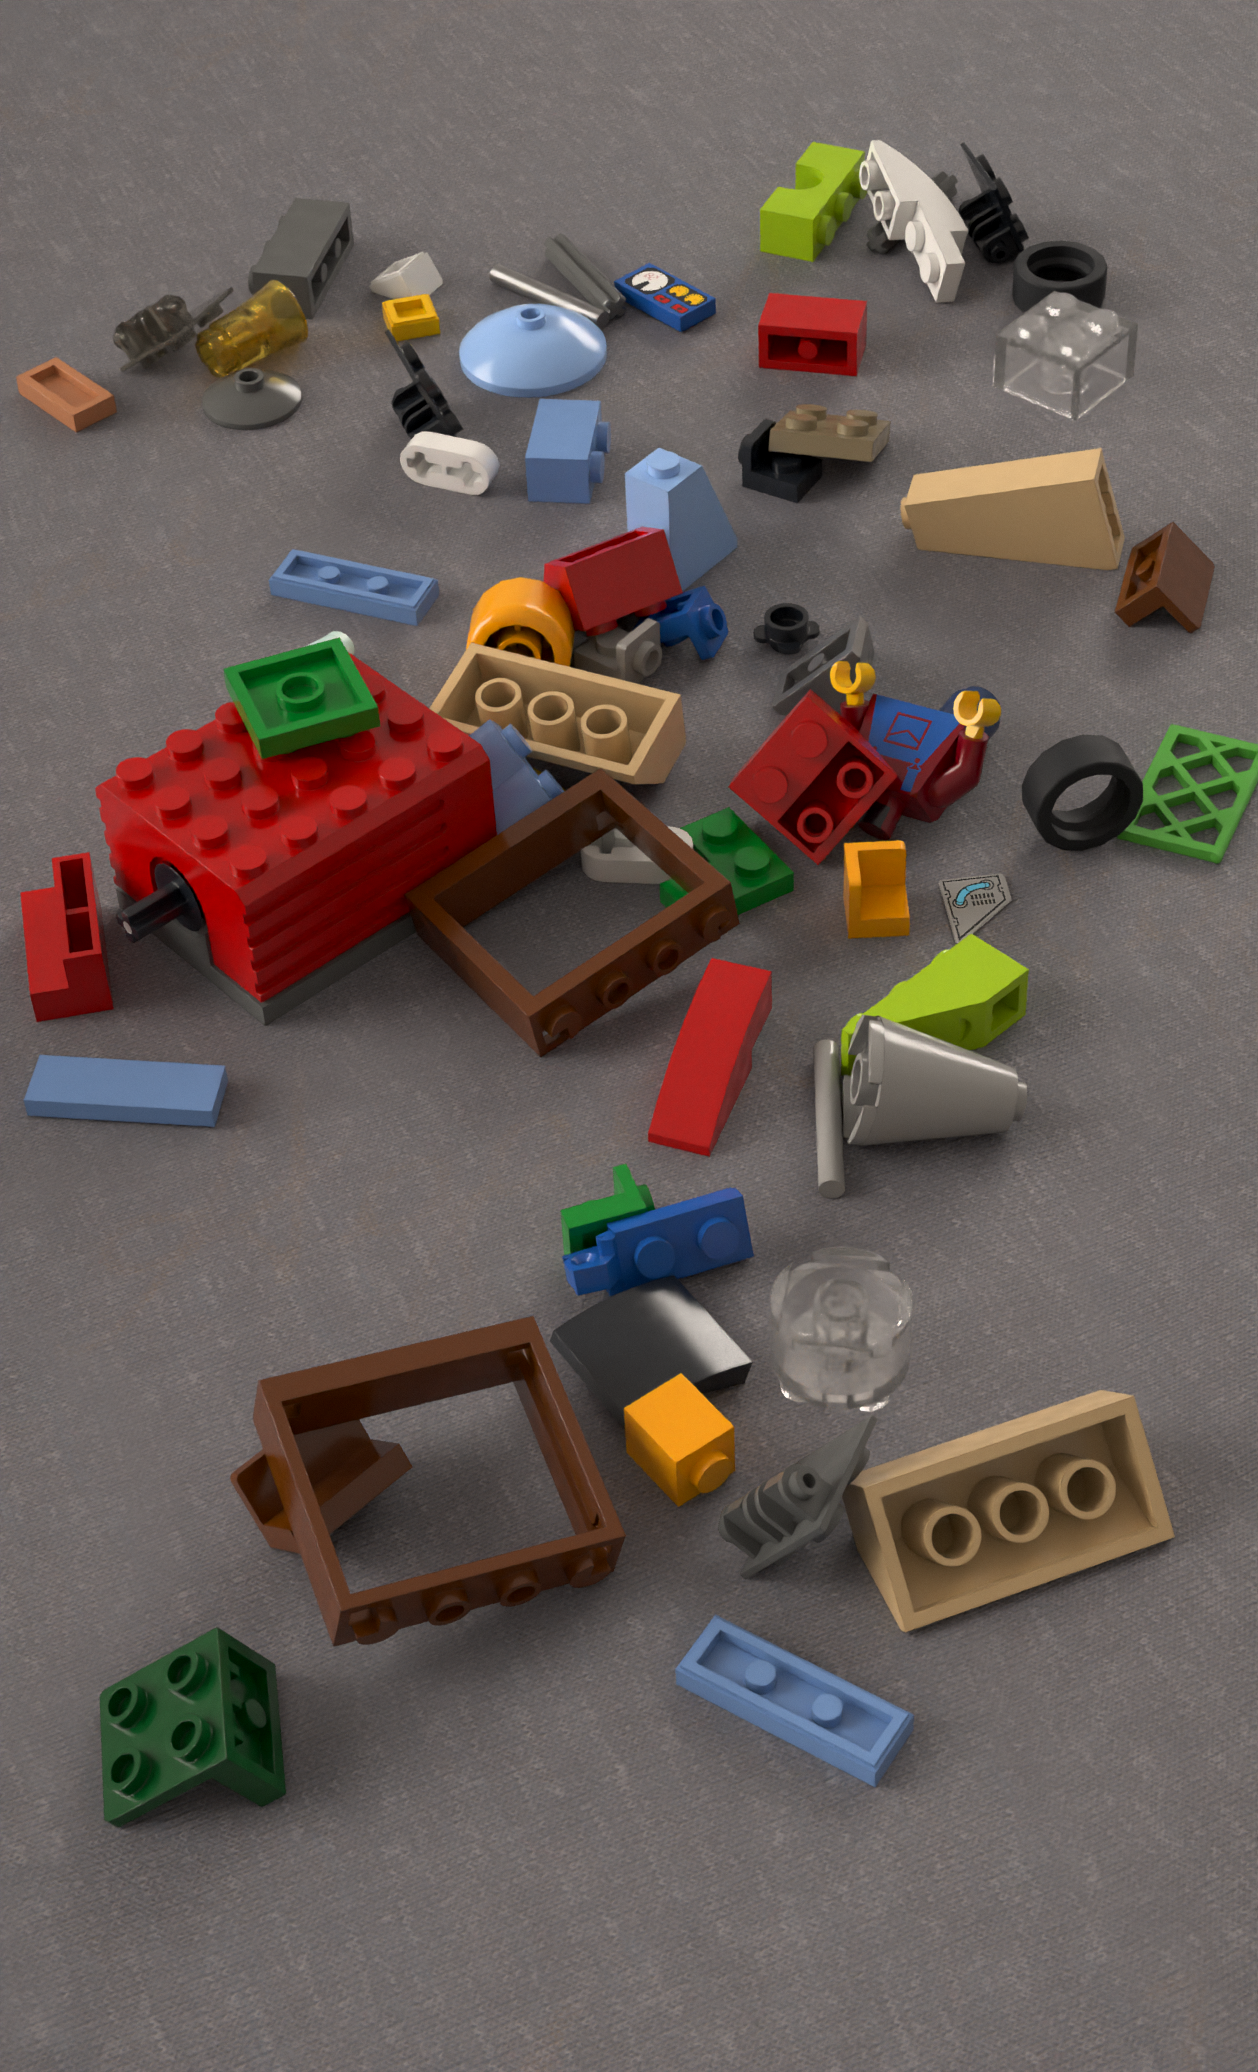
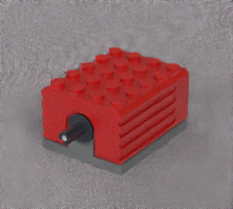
(295, 860)

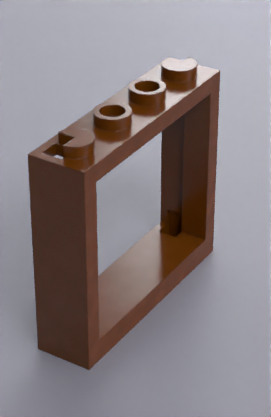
(530, 850)
(414, 1377)

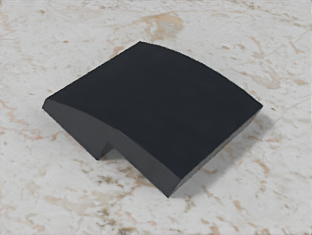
(645, 1340)

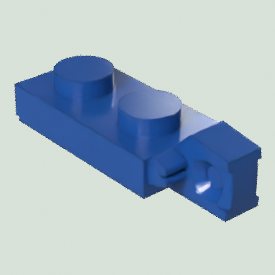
(664, 1243)

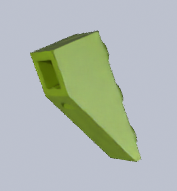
(960, 998)

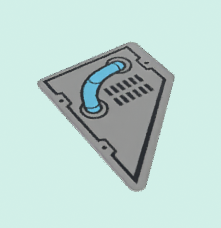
(973, 901)

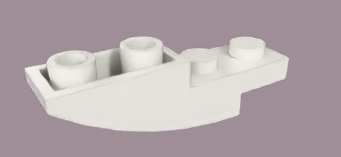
(920, 214)

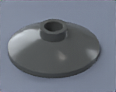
(252, 399)

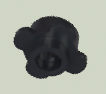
(786, 628)

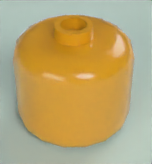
(525, 620)

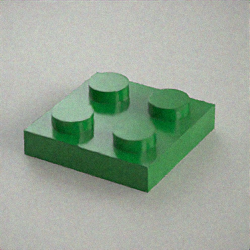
(301, 698)

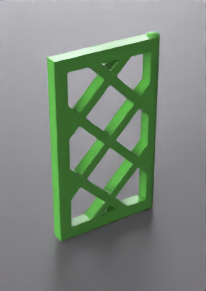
(1175, 834)

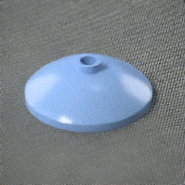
(533, 351)

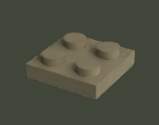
(816, 433)

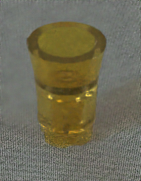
(252, 330)

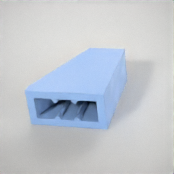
(679, 498)

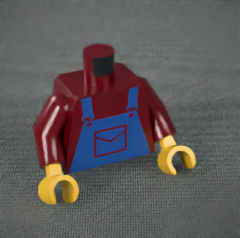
(931, 750)

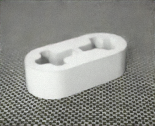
(449, 463)
(625, 860)

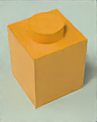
(680, 1440)

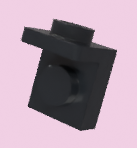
(776, 473)

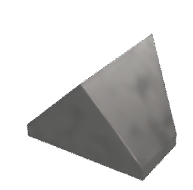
(813, 670)

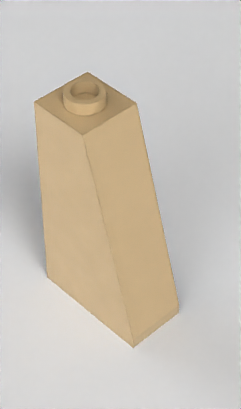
(1020, 510)

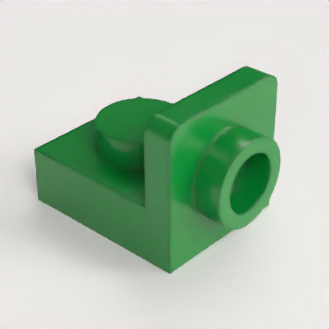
(590, 1218)

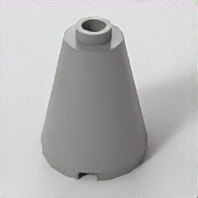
(923, 1088)

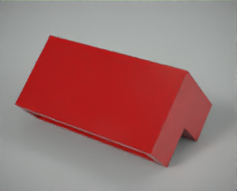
(66, 943)

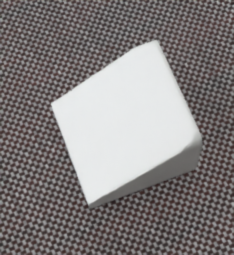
(408, 278)

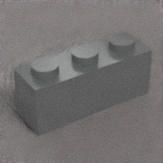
(306, 251)

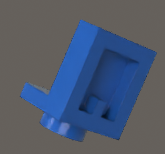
(692, 616)

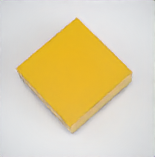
(411, 317)

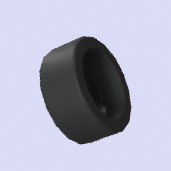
(1059, 261)
(1067, 764)

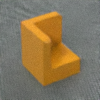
(876, 889)

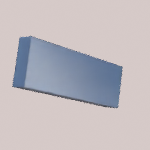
(354, 587)
(126, 1090)
(795, 1700)

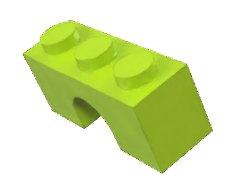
(805, 218)

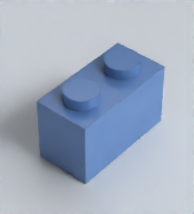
(566, 451)

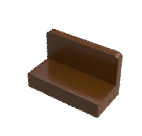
(1166, 573)
(343, 1471)

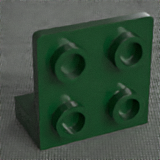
(192, 1720)

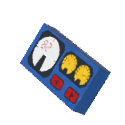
(666, 297)

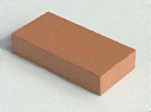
(66, 394)

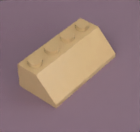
(567, 713)
(1008, 1508)

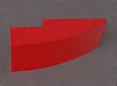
(711, 1056)

